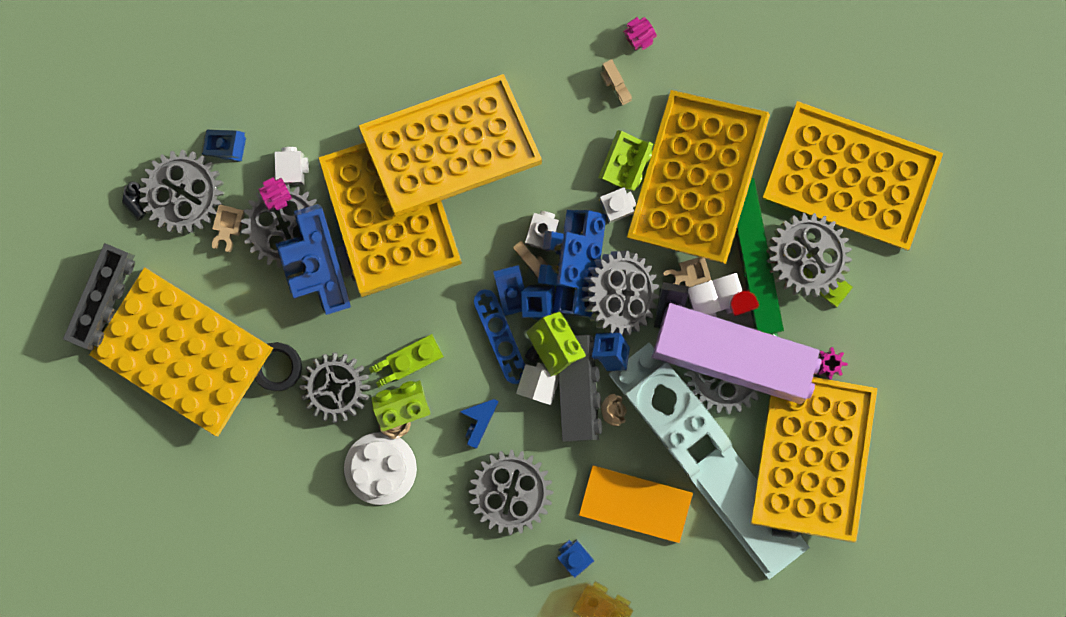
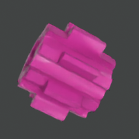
(640, 33)
(275, 193)
(836, 358)

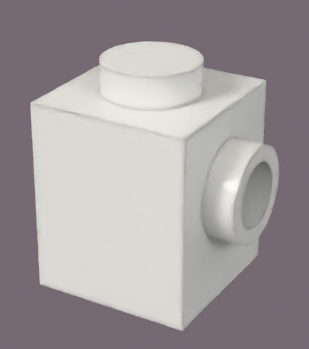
(291, 166)
(617, 205)
(539, 224)
(538, 383)

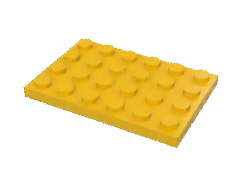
(450, 145)
(852, 175)
(698, 176)
(379, 245)
(181, 352)
(815, 461)

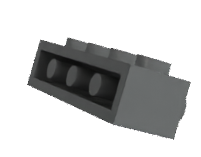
(99, 296)
(580, 397)

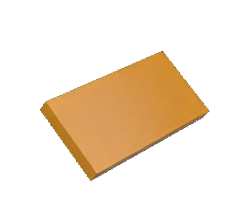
(635, 504)

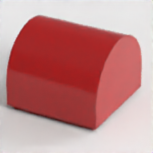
(743, 302)

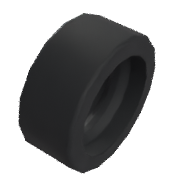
(295, 372)

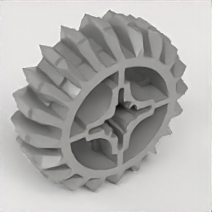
(339, 398)

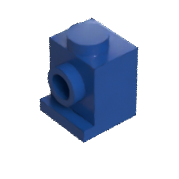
(611, 351)

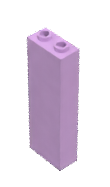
(736, 354)

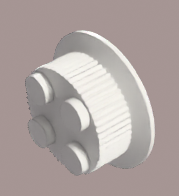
(380, 468)

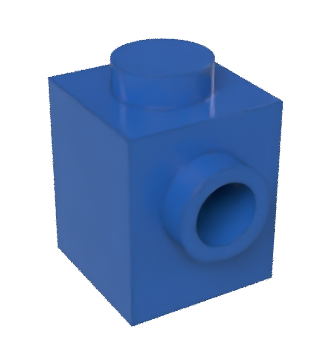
(538, 301)
(574, 557)

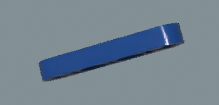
(499, 337)

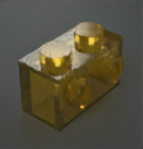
(597, 603)

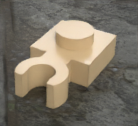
(612, 77)
(227, 223)
(529, 258)
(692, 272)

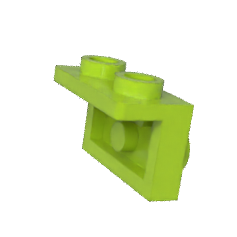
(626, 161)
(555, 343)
(400, 405)

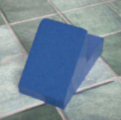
(224, 144)
(509, 288)
(482, 413)

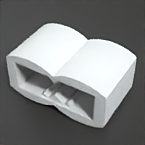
(714, 295)

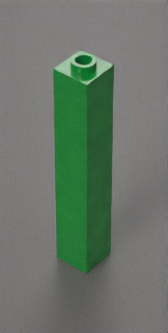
(756, 270)

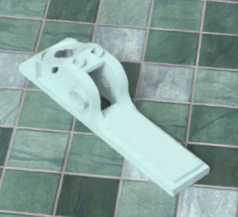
(721, 473)

